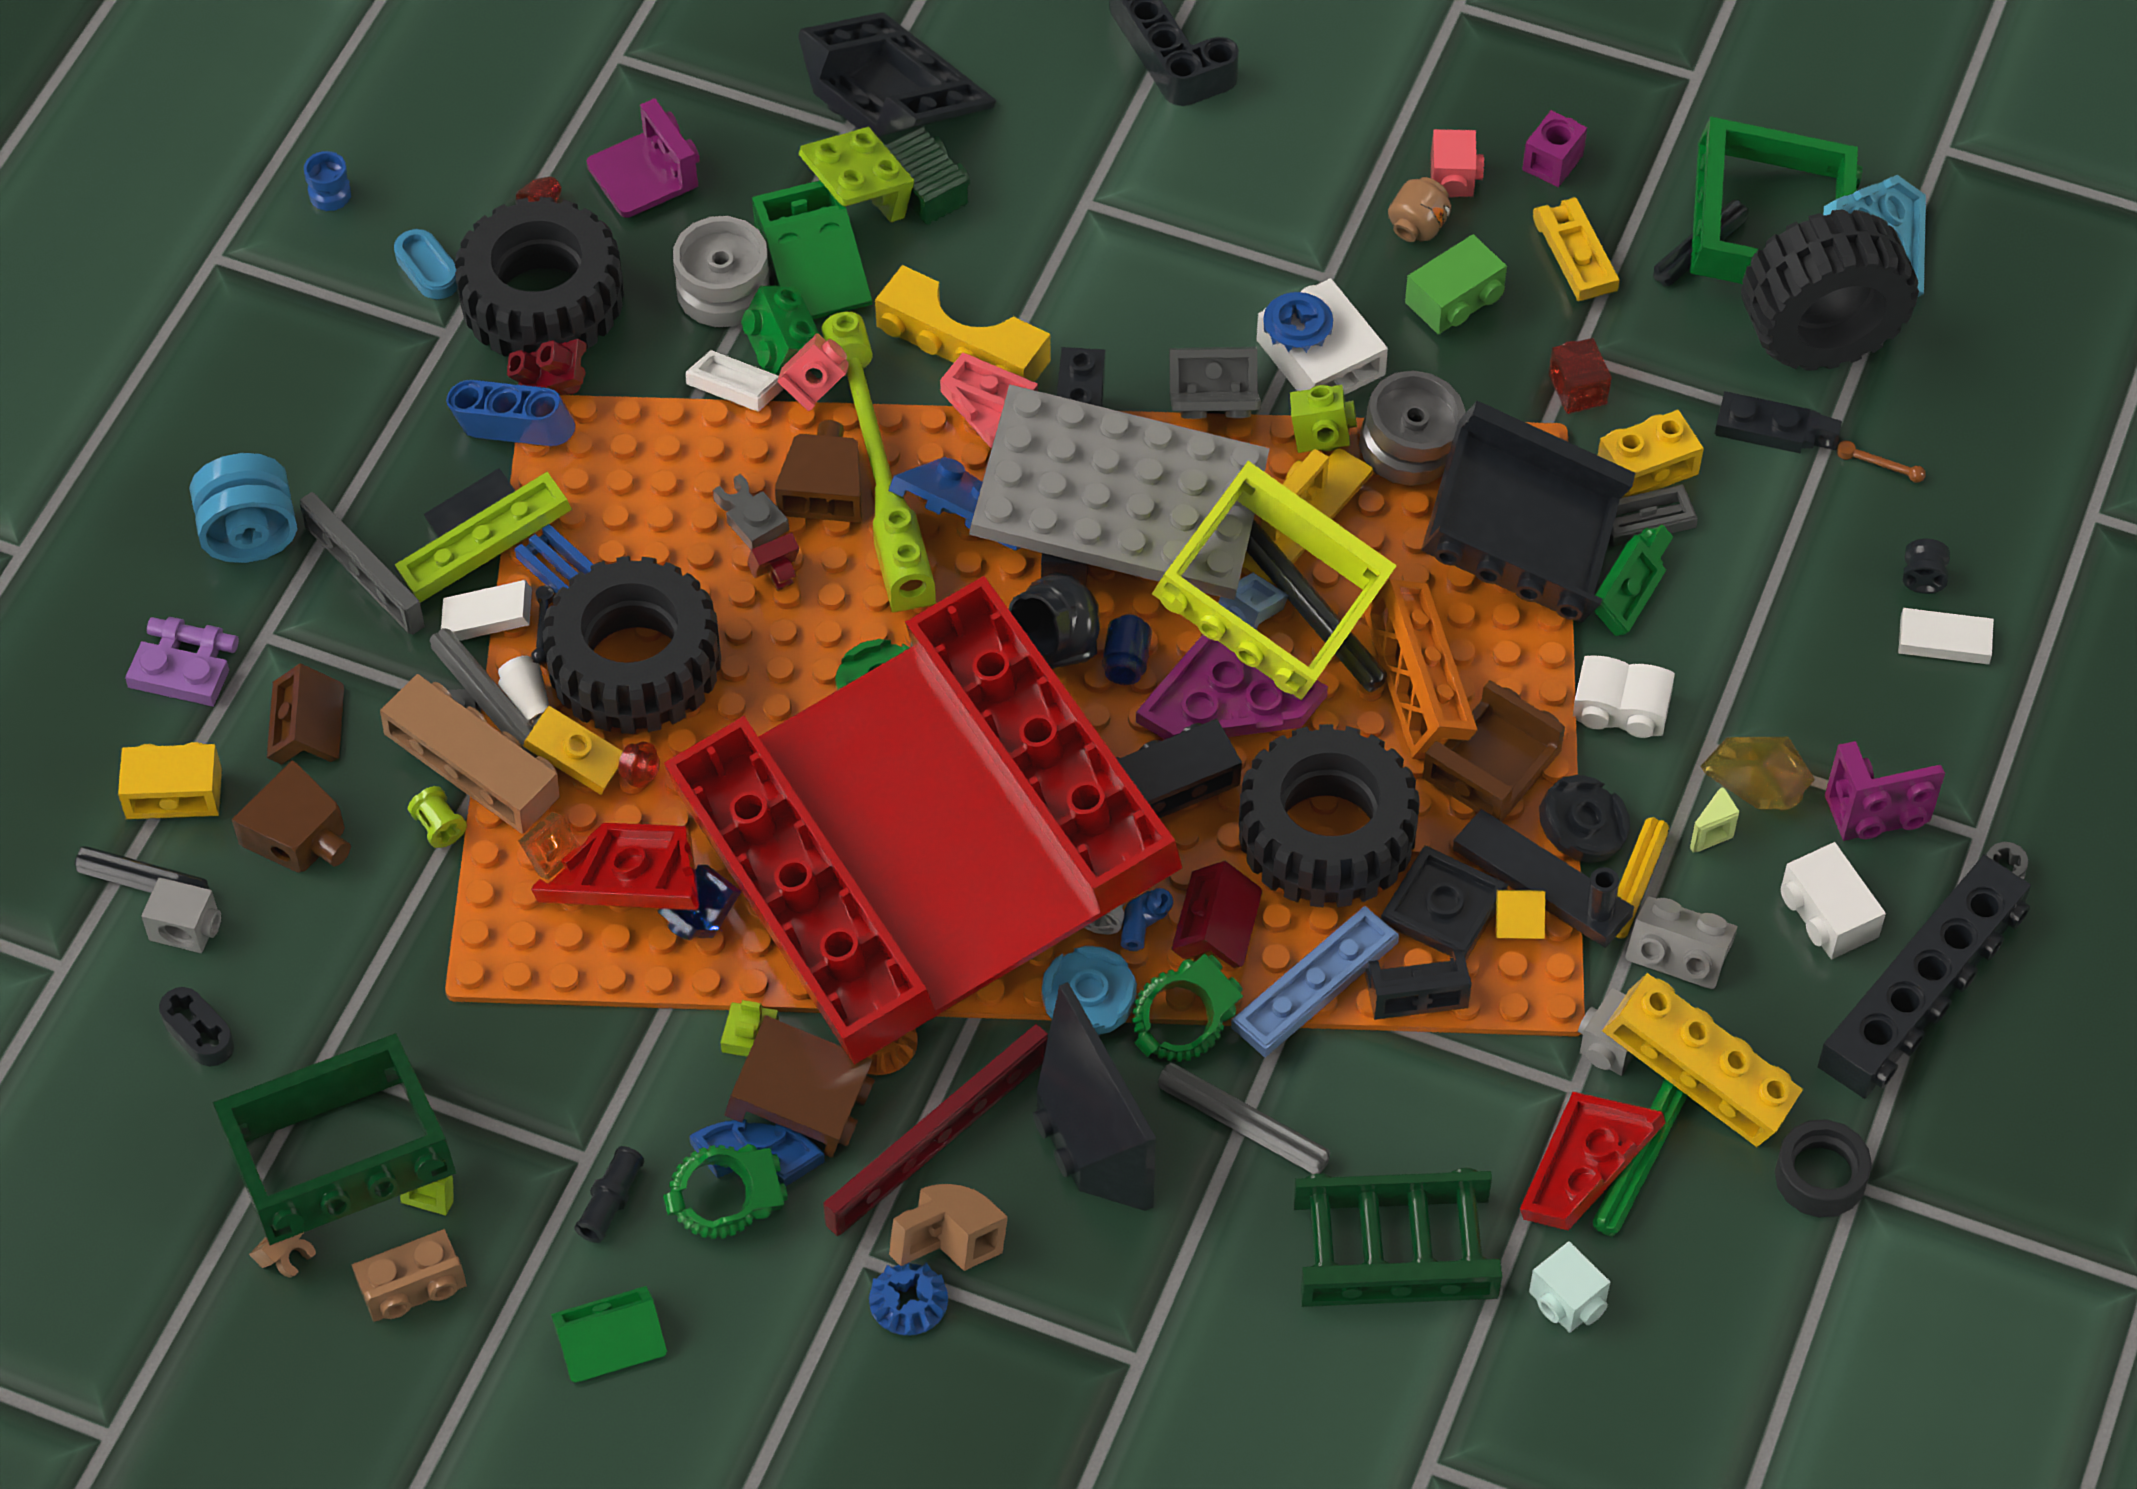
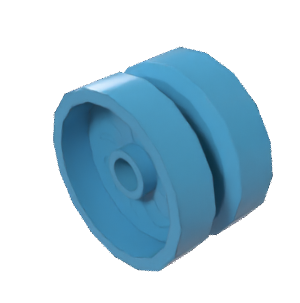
(243, 508)

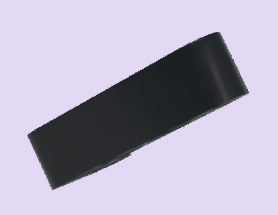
(1179, 69)

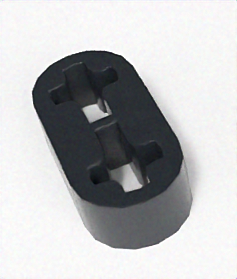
(188, 1032)

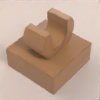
(279, 1253)

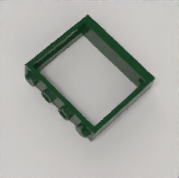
(316, 1091)

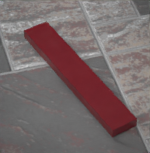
(935, 1131)

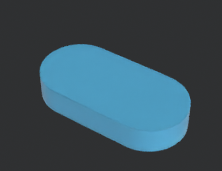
(426, 263)

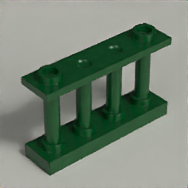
(1385, 1282)

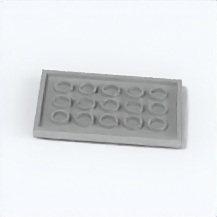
(1113, 489)

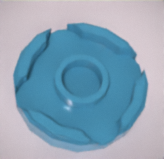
(1099, 982)

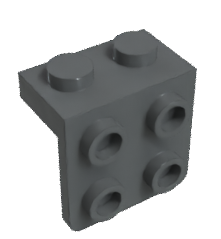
(1214, 381)

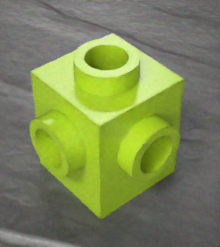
(1322, 418)

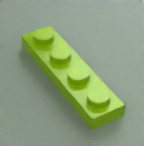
(483, 537)

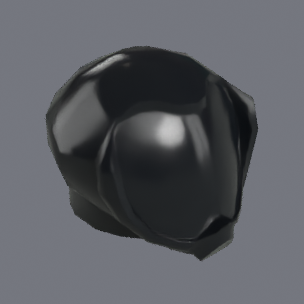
(1059, 619)

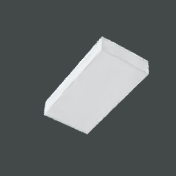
(733, 380)
(488, 610)
(1946, 636)

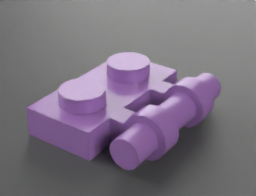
(181, 673)

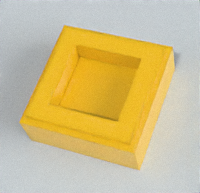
(1520, 914)

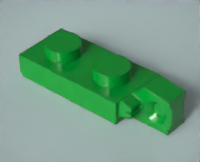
(1633, 579)

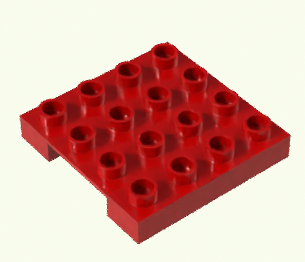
(925, 823)

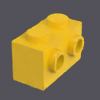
(1657, 450)
(170, 781)

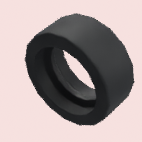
(1833, 1137)

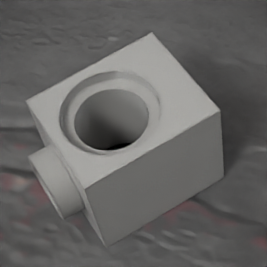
(181, 915)

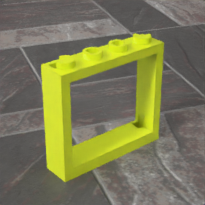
(1308, 529)

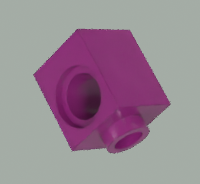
(1554, 148)

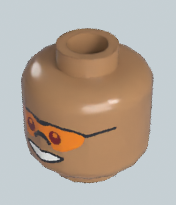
(1419, 209)

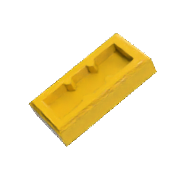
(574, 749)

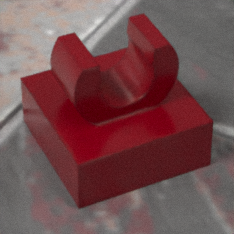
(776, 560)

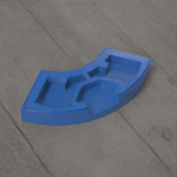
(795, 1151)

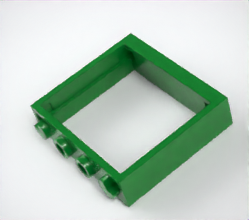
(1764, 145)

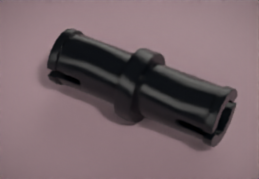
(609, 1194)

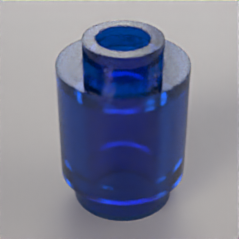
(1126, 649)

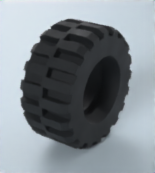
(532, 238)
(1829, 289)
(623, 598)
(1338, 766)

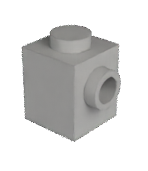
(1598, 1046)

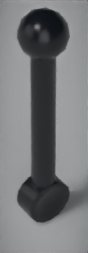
(544, 596)

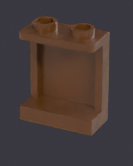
(1501, 758)
(801, 1084)

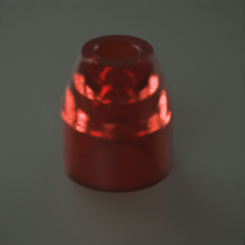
(540, 187)

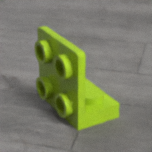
(860, 169)

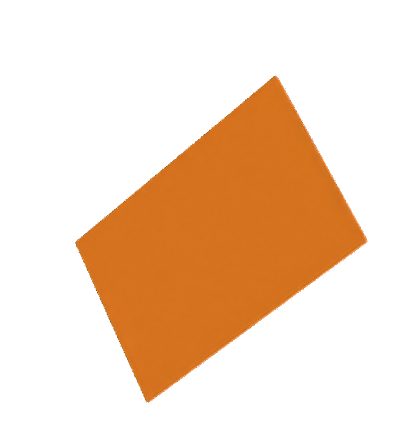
(644, 488)

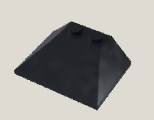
(885, 76)
(1092, 1113)

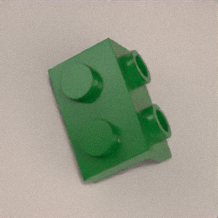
(777, 325)

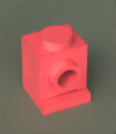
(818, 354)

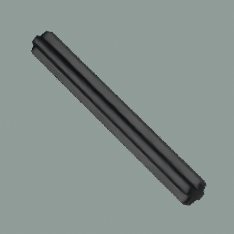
(1313, 607)

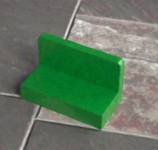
(609, 1334)

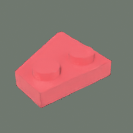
(980, 392)

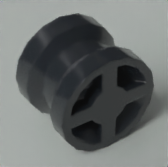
(1926, 566)

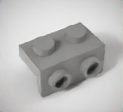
(1680, 941)

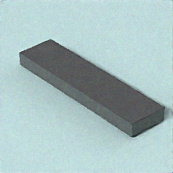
(361, 563)

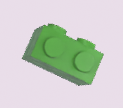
(1456, 284)

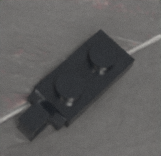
(1775, 424)

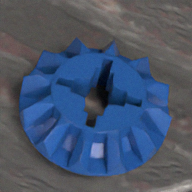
(1309, 311)
(915, 1315)

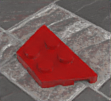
(627, 869)

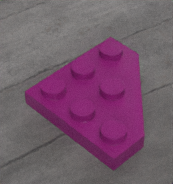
(1217, 685)

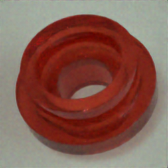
(639, 764)

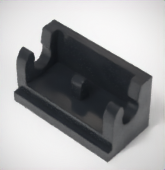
(1419, 987)

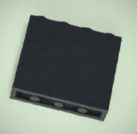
(1526, 511)

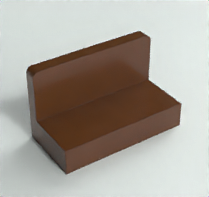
(305, 715)

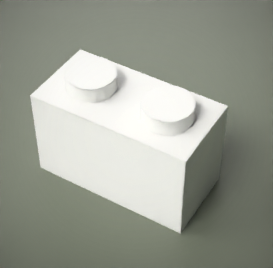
(1832, 901)

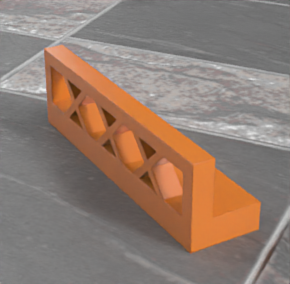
(1424, 659)

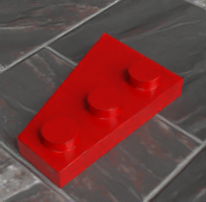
(1585, 1156)

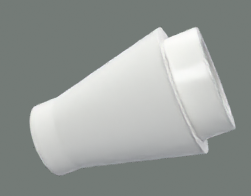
(524, 686)

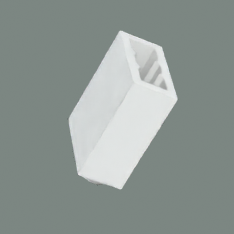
(1348, 356)

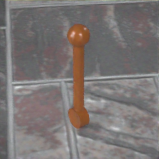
(1847, 450)

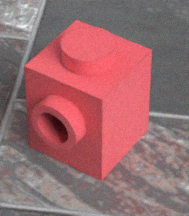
(1456, 161)

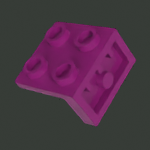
(1871, 806)

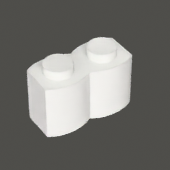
(1623, 696)

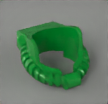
(1204, 980)
(759, 1174)

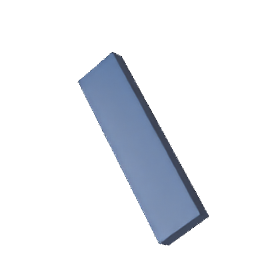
(1314, 981)

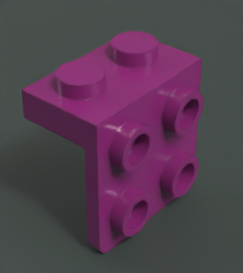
(647, 166)

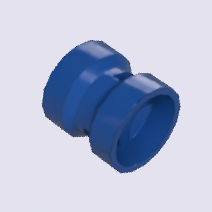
(327, 181)

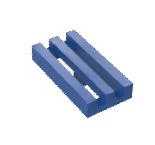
(562, 546)

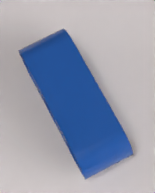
(511, 412)

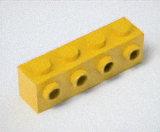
(1703, 1059)

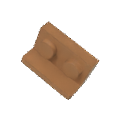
(409, 1276)

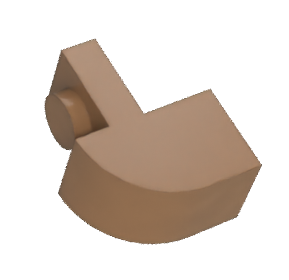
(949, 1219)

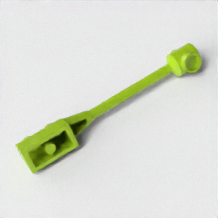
(895, 524)

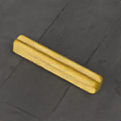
(1641, 865)

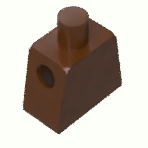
(821, 476)
(293, 822)

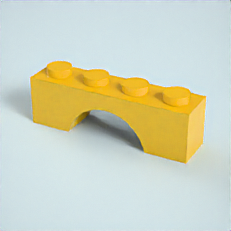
(913, 312)

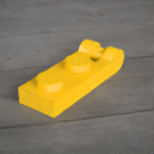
(1576, 249)

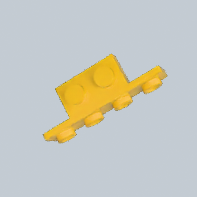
(1324, 484)

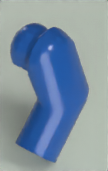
(1143, 913)

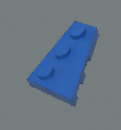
(945, 488)

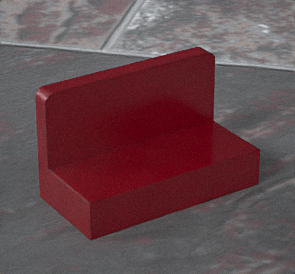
(1217, 914)

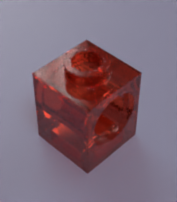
(1579, 375)

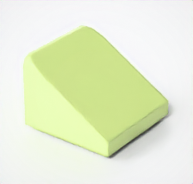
(1715, 823)

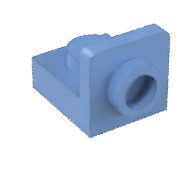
(1255, 600)

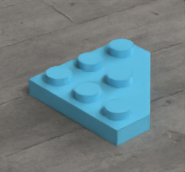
(1903, 210)

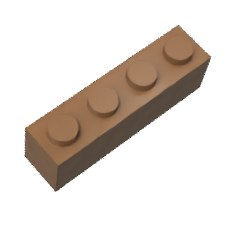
(471, 753)

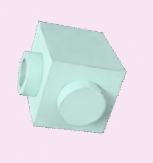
(1569, 1288)

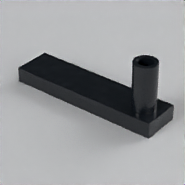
(1580, 901)

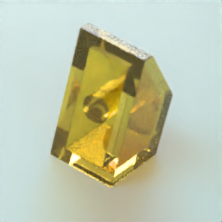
(1760, 771)

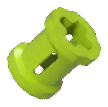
(437, 817)

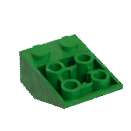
(812, 248)

